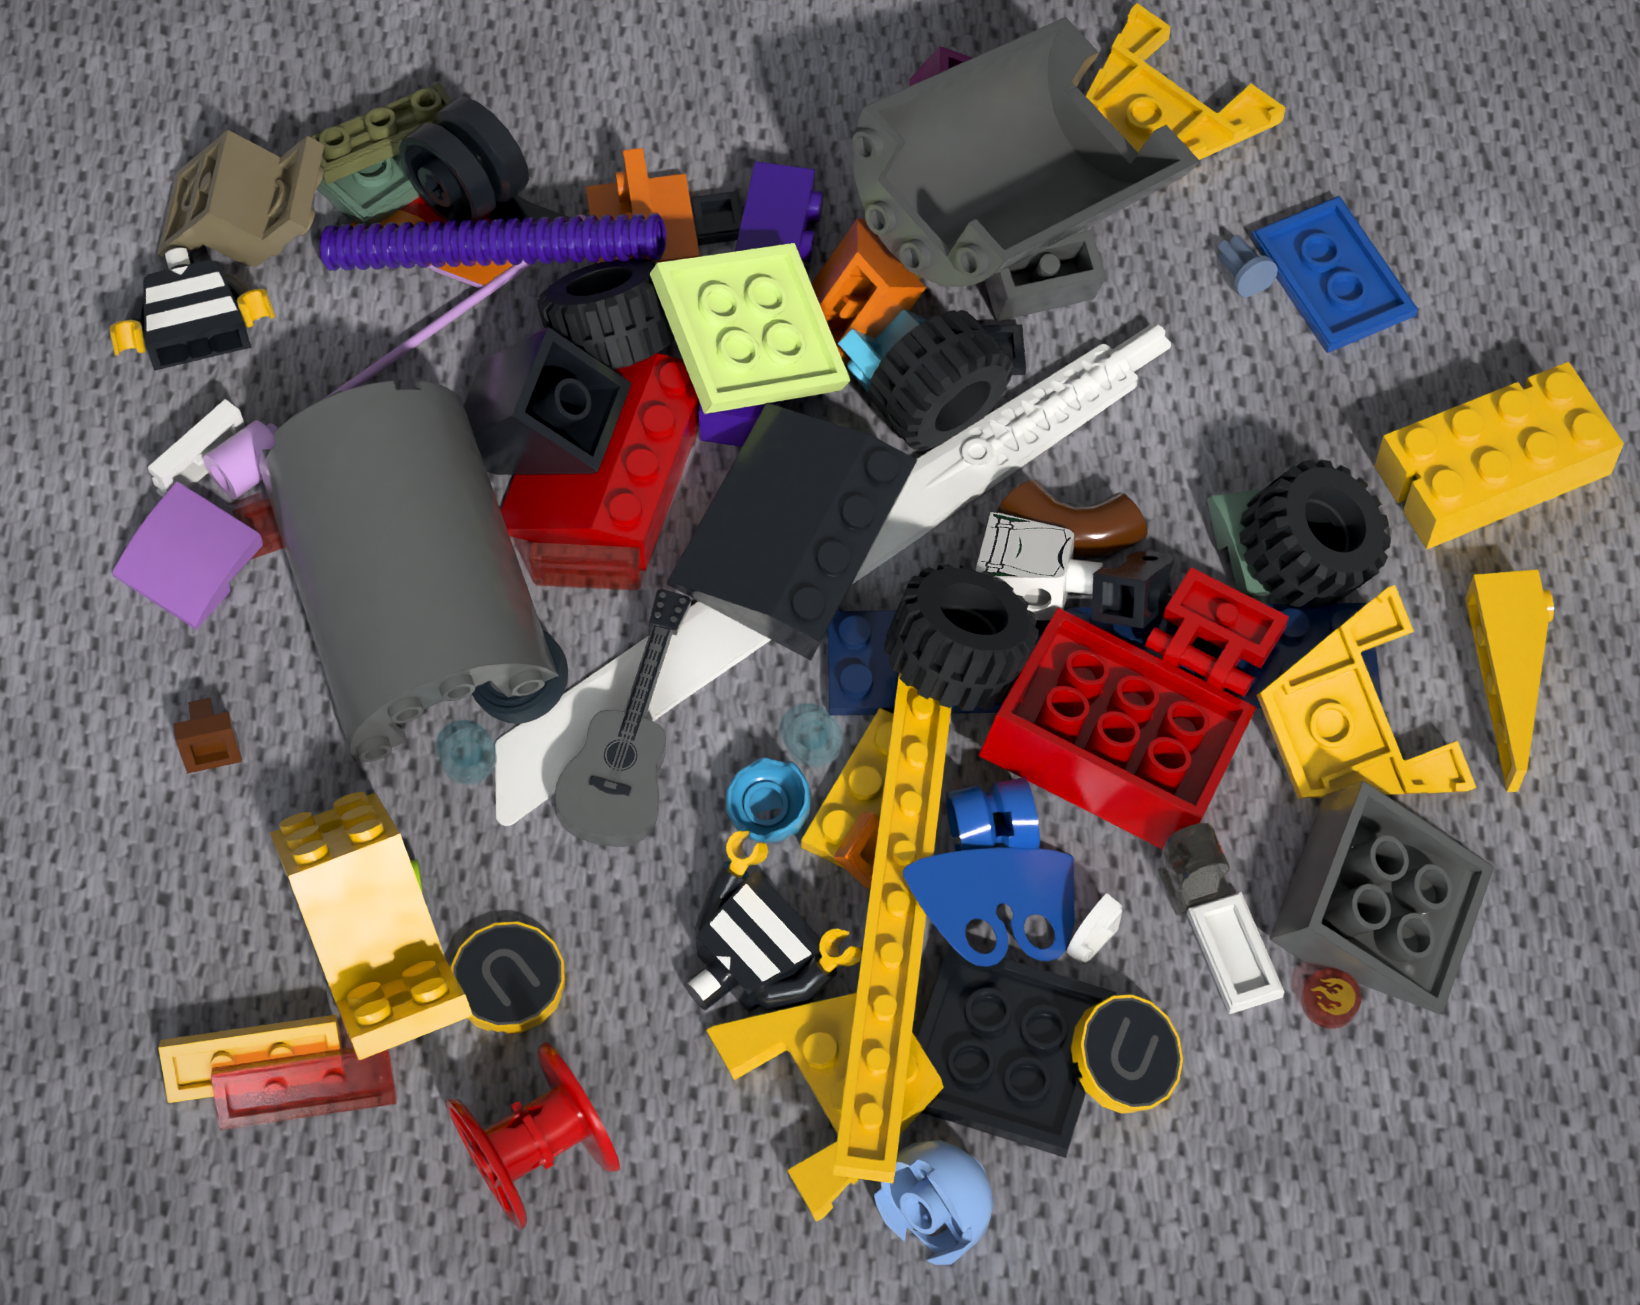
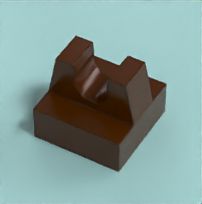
(207, 738)

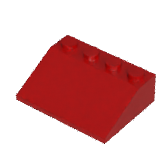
(637, 476)
(1116, 730)

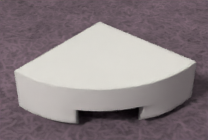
(1104, 929)

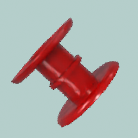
(534, 1134)

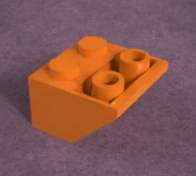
(863, 286)

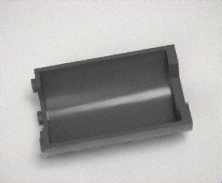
(1000, 160)
(400, 558)

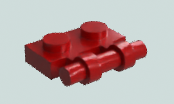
(1225, 619)

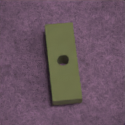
(376, 133)

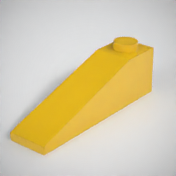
(1510, 632)

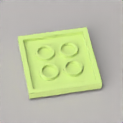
(749, 327)

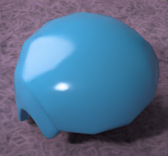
(765, 787)

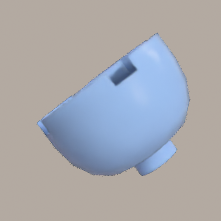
(935, 1187)

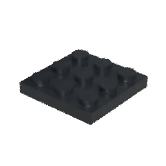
(1006, 1049)

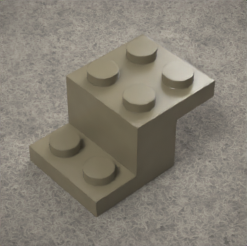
(243, 199)

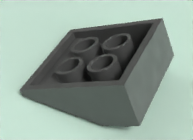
(1382, 898)

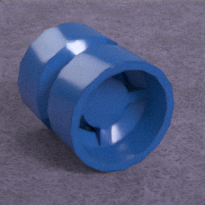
(972, 817)

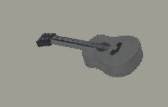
(612, 783)

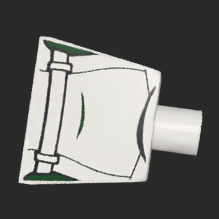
(1035, 562)

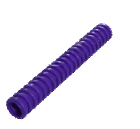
(492, 242)

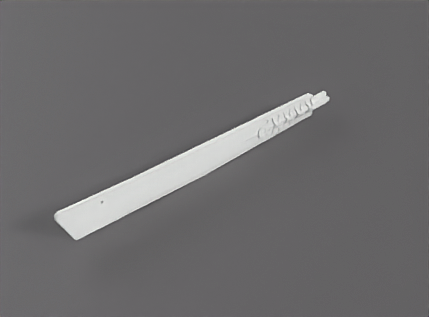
(938, 487)

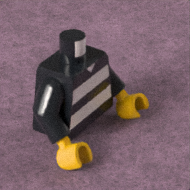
(190, 313)
(759, 942)

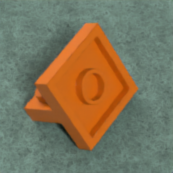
(639, 194)

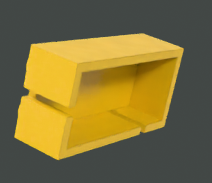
(1498, 455)

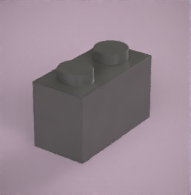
(1049, 279)

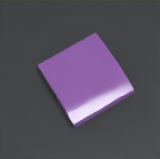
(186, 555)

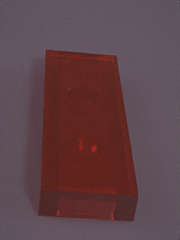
(301, 1087)

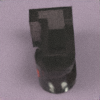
(1193, 867)

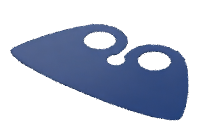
(974, 882)

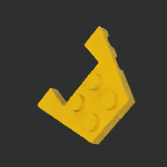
(1142, 99)
(1333, 721)
(819, 1044)

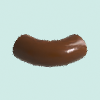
(1096, 528)

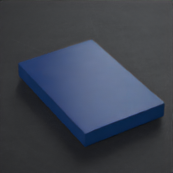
(1334, 274)

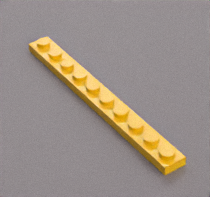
(892, 942)

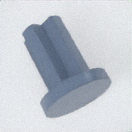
(1250, 271)

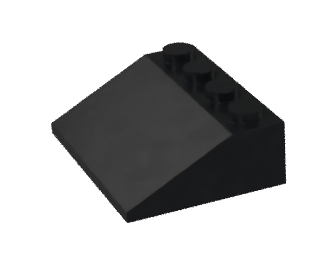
(792, 526)

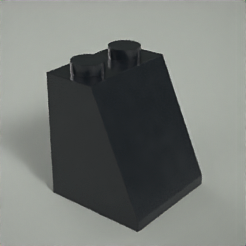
(544, 408)

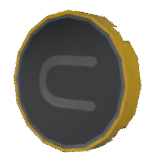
(510, 976)
(1127, 1054)

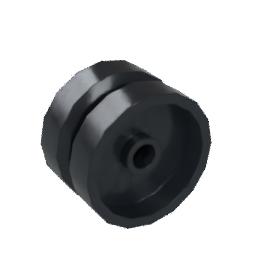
(464, 162)

